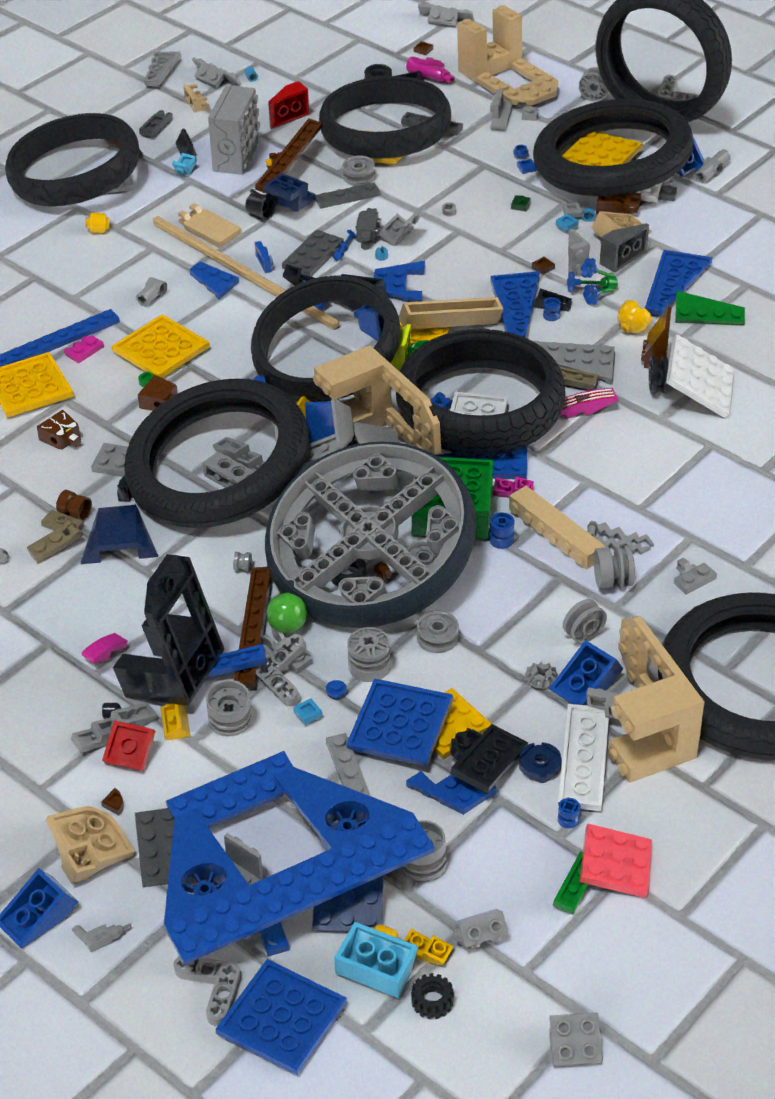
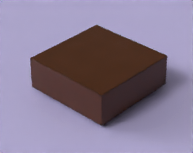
(423, 48)
(543, 265)

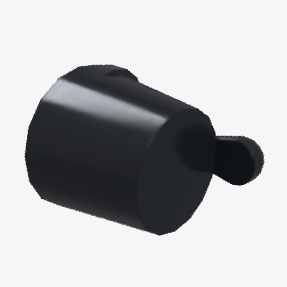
(261, 204)

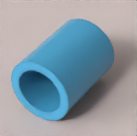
(251, 73)

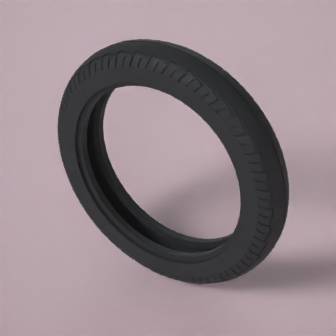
(619, 178)
(237, 500)
(697, 627)

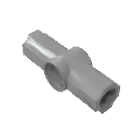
(712, 166)

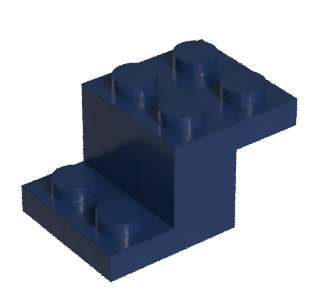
(290, 192)

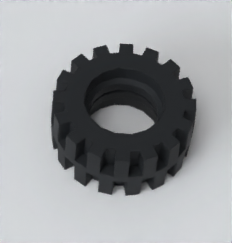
(432, 984)

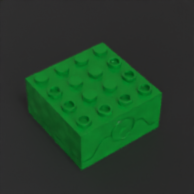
(478, 478)

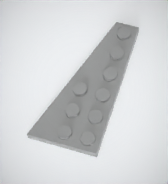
(583, 357)

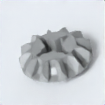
(540, 681)

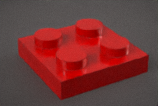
(128, 745)

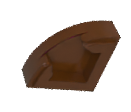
(113, 802)

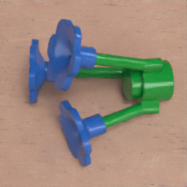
(589, 267)

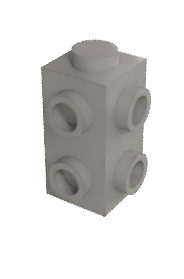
(480, 928)

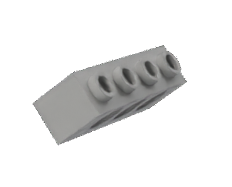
(225, 470)

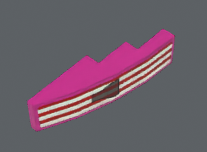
(588, 401)

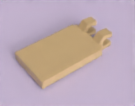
(208, 226)

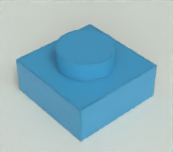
(567, 222)
(307, 711)

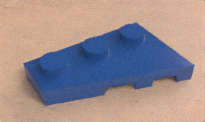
(214, 278)

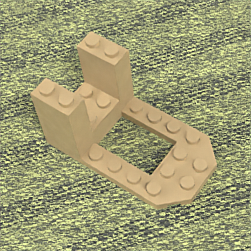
(483, 60)
(370, 381)
(659, 716)

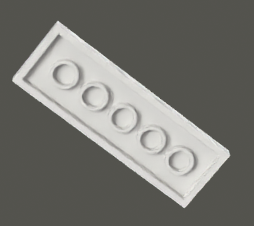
(584, 756)

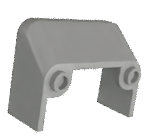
(343, 434)

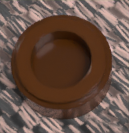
(383, 571)

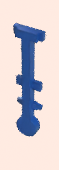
(337, 255)

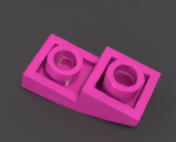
(504, 488)
(102, 648)

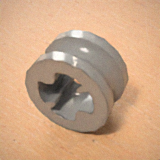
(449, 209)

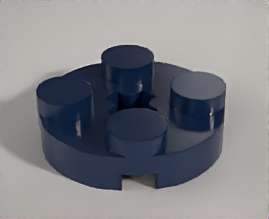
(540, 771)

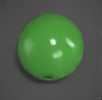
(286, 613)

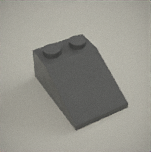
(623, 246)

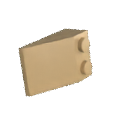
(611, 221)

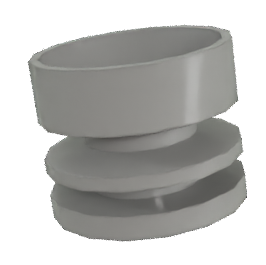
(617, 567)
(368, 654)
(228, 707)
(434, 863)

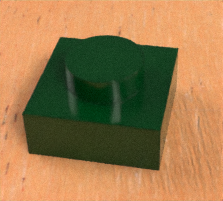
(520, 203)

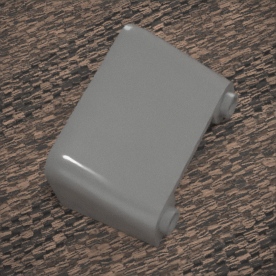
(372, 433)

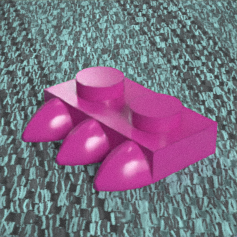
(84, 349)

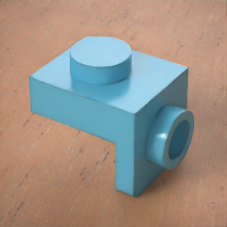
(185, 164)

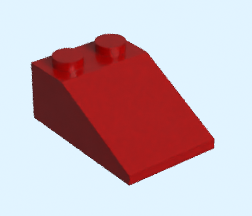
(288, 104)

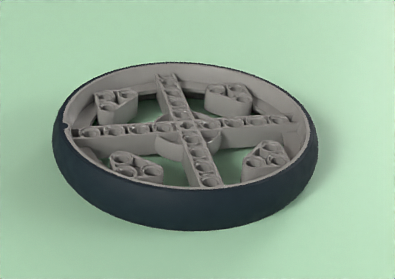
(371, 534)

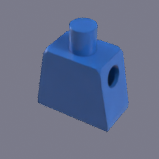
(370, 321)

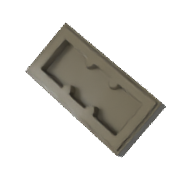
(55, 520)

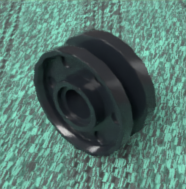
(658, 374)

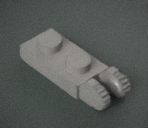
(299, 663)

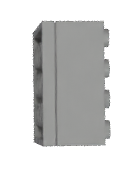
(234, 129)

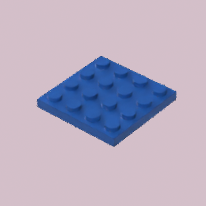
(400, 722)
(281, 1016)

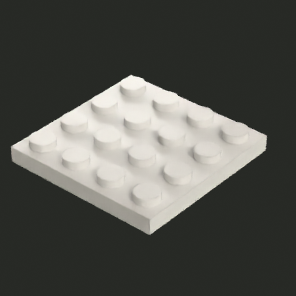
(700, 376)

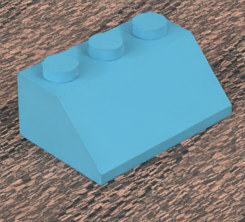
(375, 959)

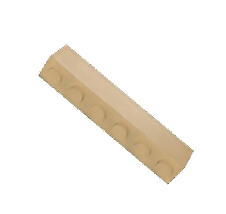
(451, 313)
(554, 526)

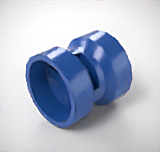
(551, 309)
(568, 812)

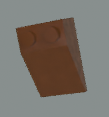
(657, 339)

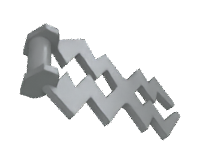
(624, 539)

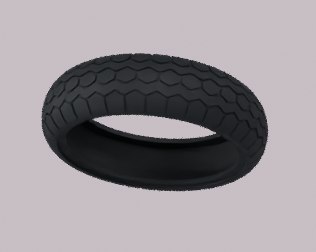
(700, 20)
(492, 350)

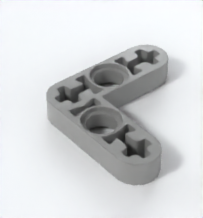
(668, 92)
(275, 672)
(218, 978)

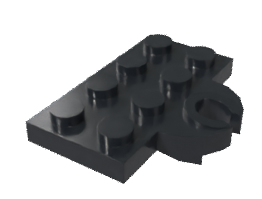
(484, 756)

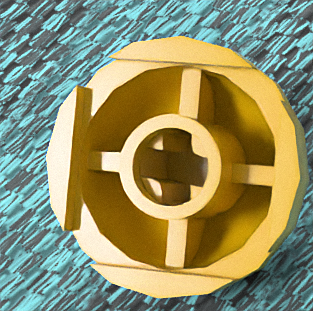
(633, 318)

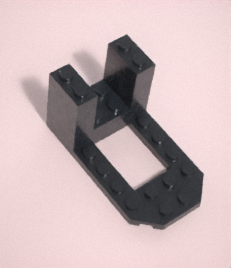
(186, 643)

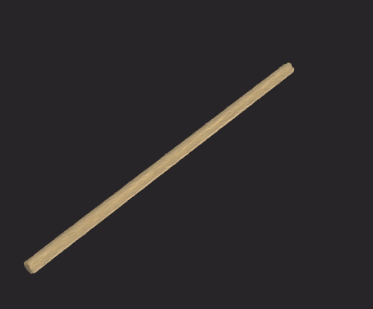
(239, 268)

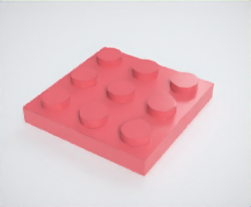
(616, 860)

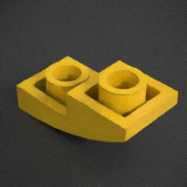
(429, 950)

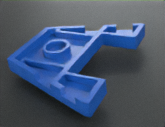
(396, 277)
(450, 791)

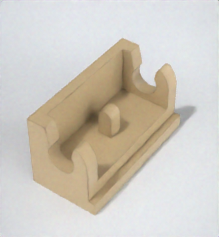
(195, 98)

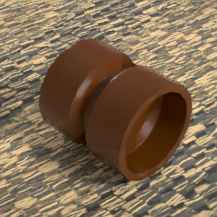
(74, 505)

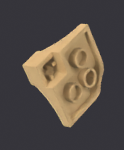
(88, 841)

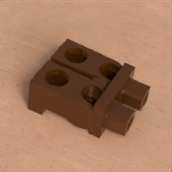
(619, 204)

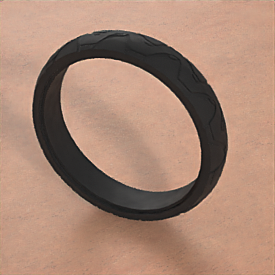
(385, 143)
(82, 186)
(307, 295)

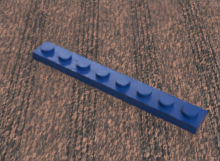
(60, 338)

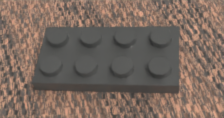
(314, 252)
(154, 845)

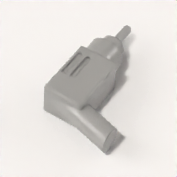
(99, 936)

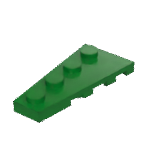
(703, 310)

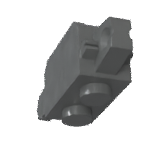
(367, 227)

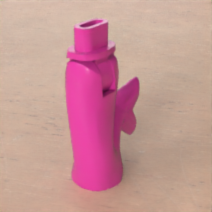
(429, 68)

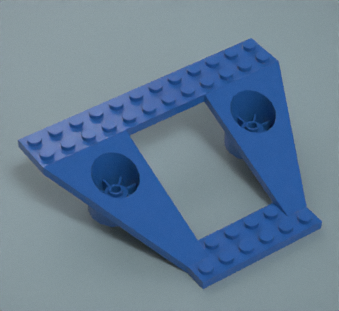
(233, 909)

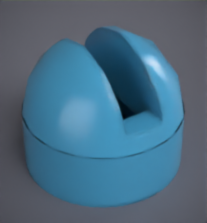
(588, 216)
(381, 253)

